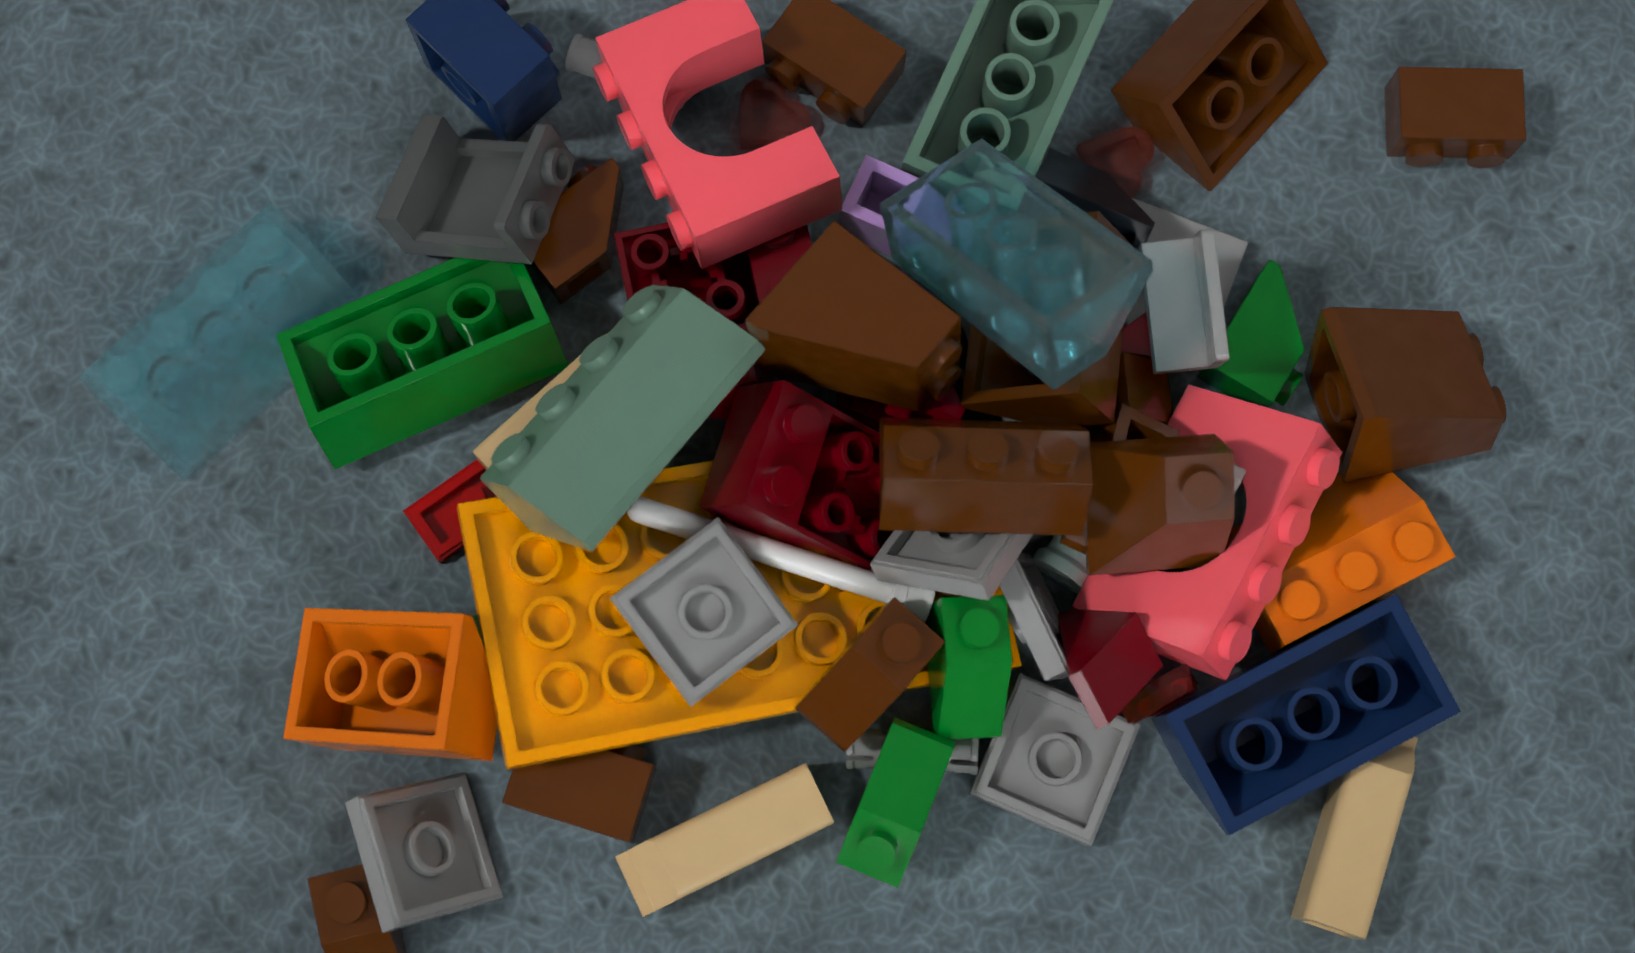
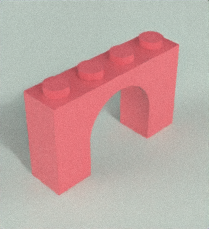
(715, 200)
(1210, 611)

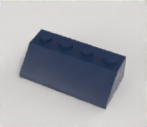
(1306, 714)

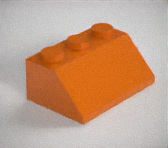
(1358, 547)
(392, 684)

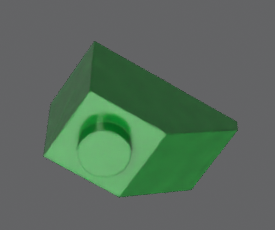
(1261, 345)
(971, 668)
(896, 802)

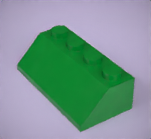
(419, 354)

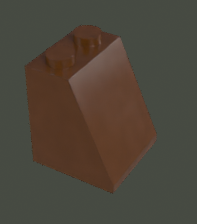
(857, 327)
(1400, 388)

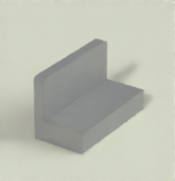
(1185, 304)

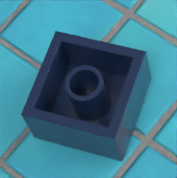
(488, 61)

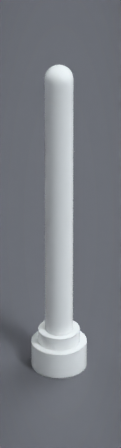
(786, 557)

